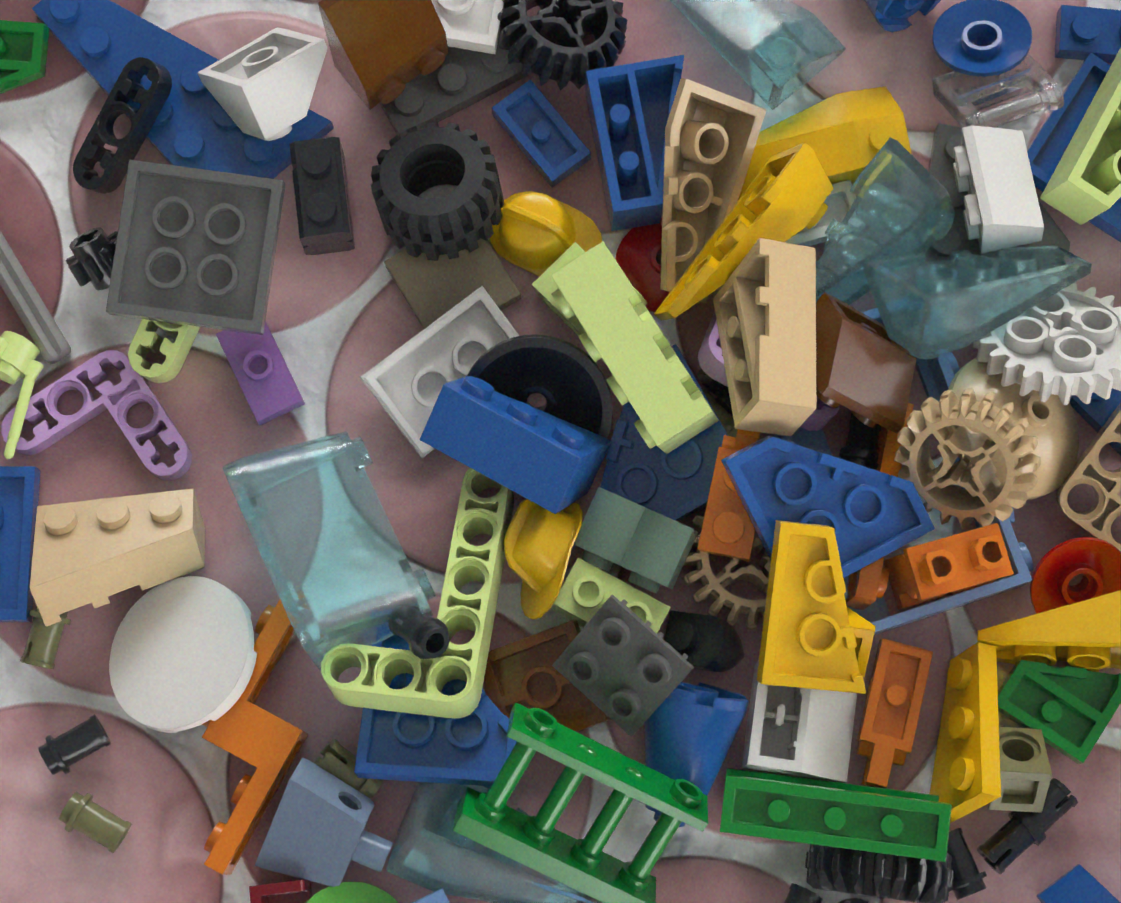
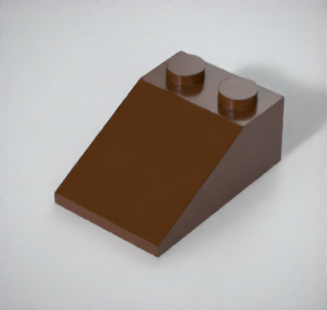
(383, 44)

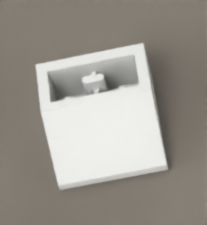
(1000, 188)
(799, 731)

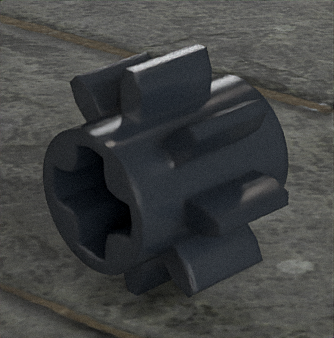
(93, 258)

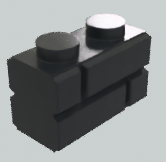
(322, 196)

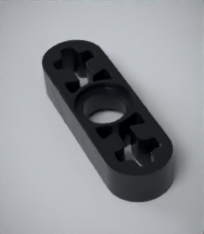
(142, 120)

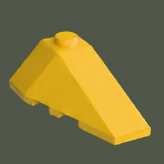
(841, 131)
(774, 207)
(1078, 633)

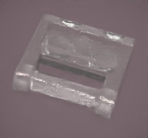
(967, 95)

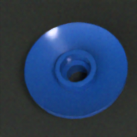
(982, 37)

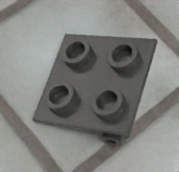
(622, 665)

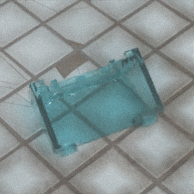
(327, 541)

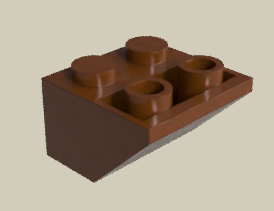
(861, 365)

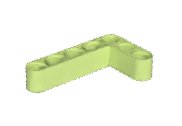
(456, 610)

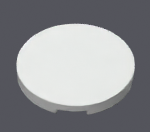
(182, 654)

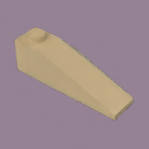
(704, 170)

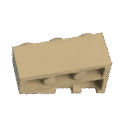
(770, 337)
(112, 545)

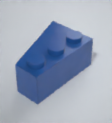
(628, 125)
(515, 443)

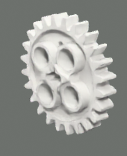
(1059, 347)

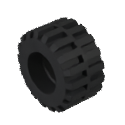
(433, 159)

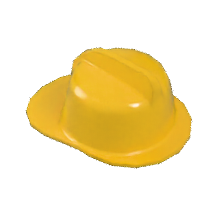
(539, 230)
(539, 552)

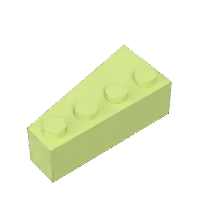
(1090, 168)
(633, 348)

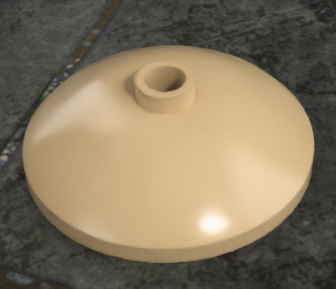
(1048, 420)

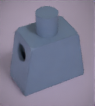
(321, 829)

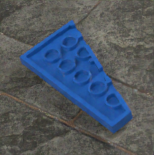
(191, 124)

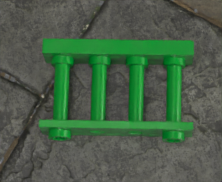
(835, 814)
(557, 855)

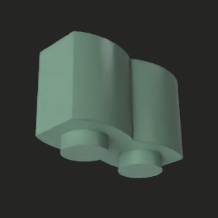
(635, 539)

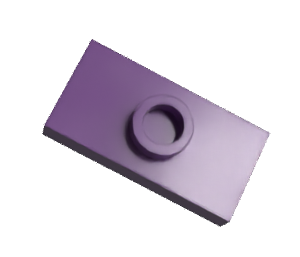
(261, 373)

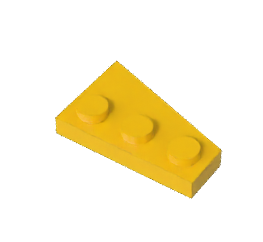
(806, 614)
(968, 738)

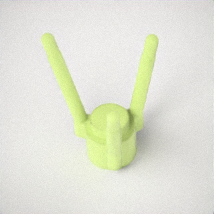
(18, 361)

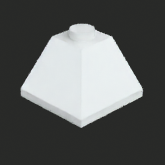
(267, 81)

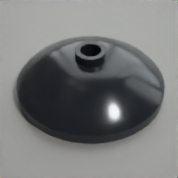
(554, 369)

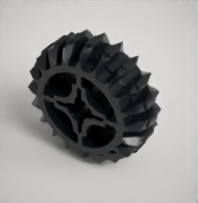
(553, 38)
(878, 874)

